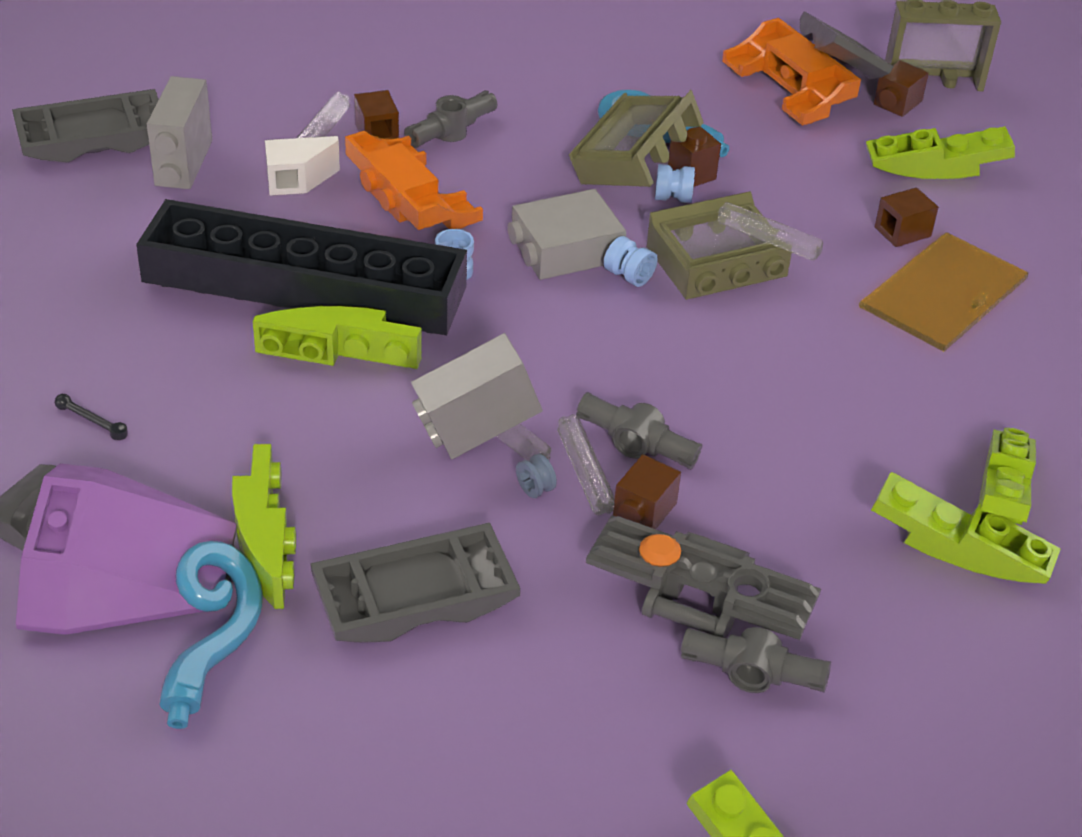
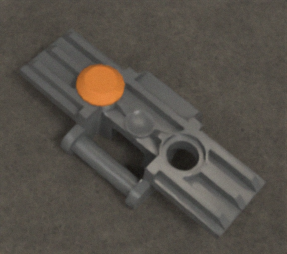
(696, 561)

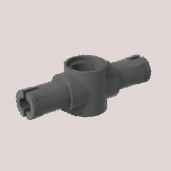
(451, 118)
(639, 430)
(755, 660)

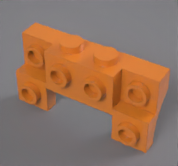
(796, 65)
(404, 185)

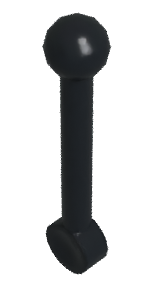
(118, 430)

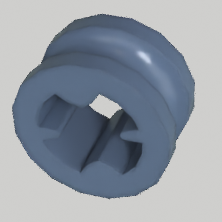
(536, 475)

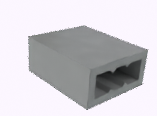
(179, 132)
(564, 232)
(475, 397)

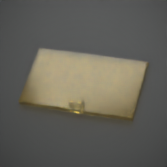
(944, 291)

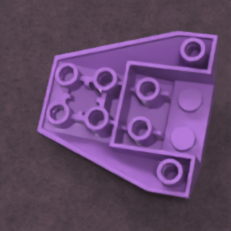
(108, 552)

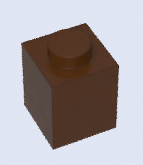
(901, 88)
(377, 114)
(697, 151)
(906, 217)
(647, 492)

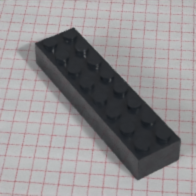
(301, 264)

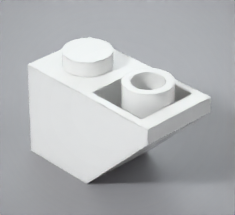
(300, 163)

